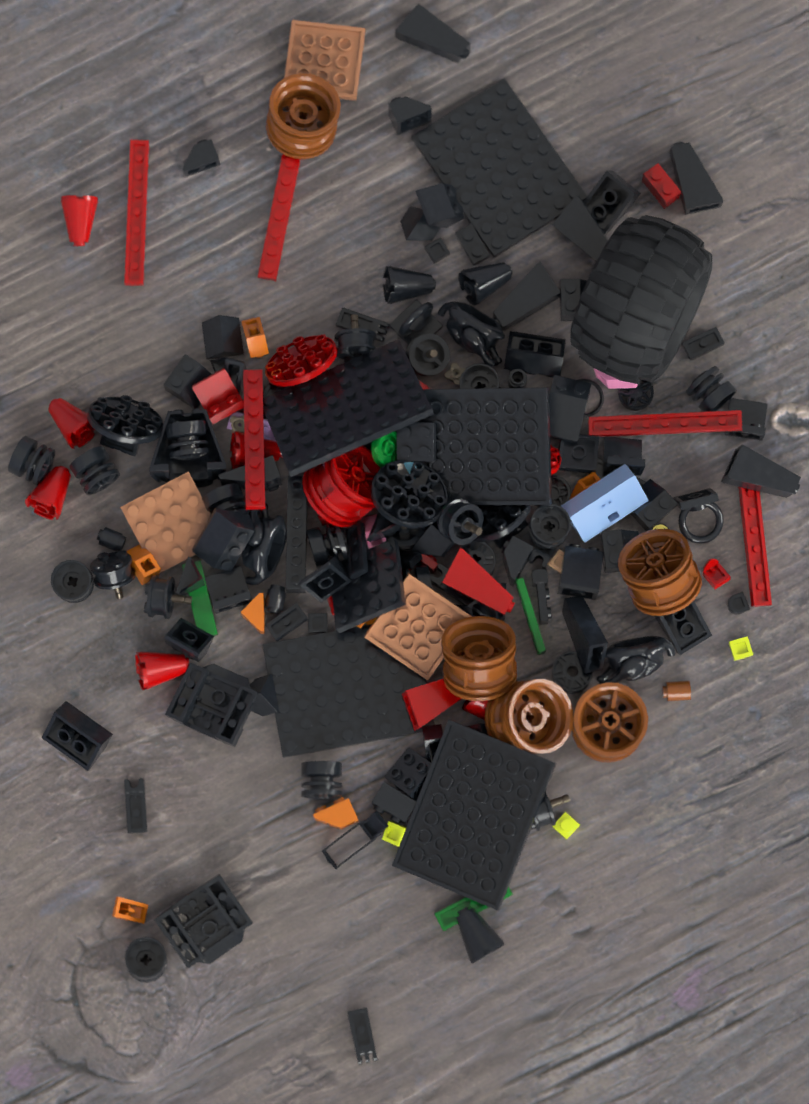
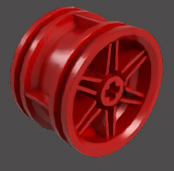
(342, 487)

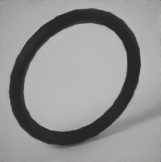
(601, 397)

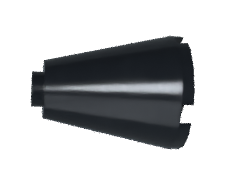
(483, 281)
(406, 284)
(477, 935)

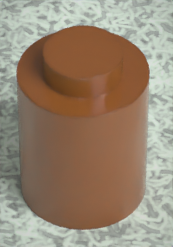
(677, 691)

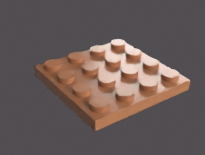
(327, 52)
(168, 520)
(416, 629)

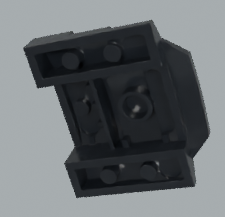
(213, 702)
(204, 923)

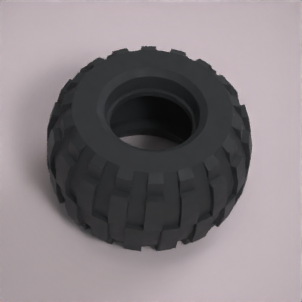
(640, 299)

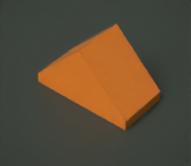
(255, 613)
(130, 910)

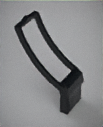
(372, 827)

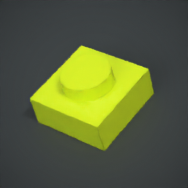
(740, 648)
(566, 825)
(394, 833)

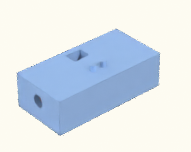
(605, 503)

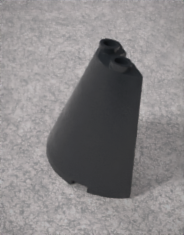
(202, 469)

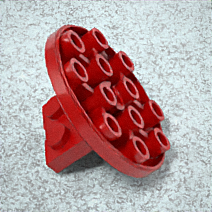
(302, 362)

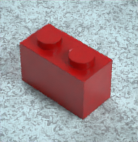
(661, 186)

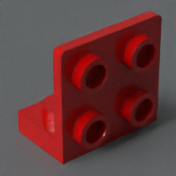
(218, 396)

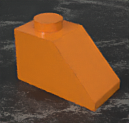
(255, 337)

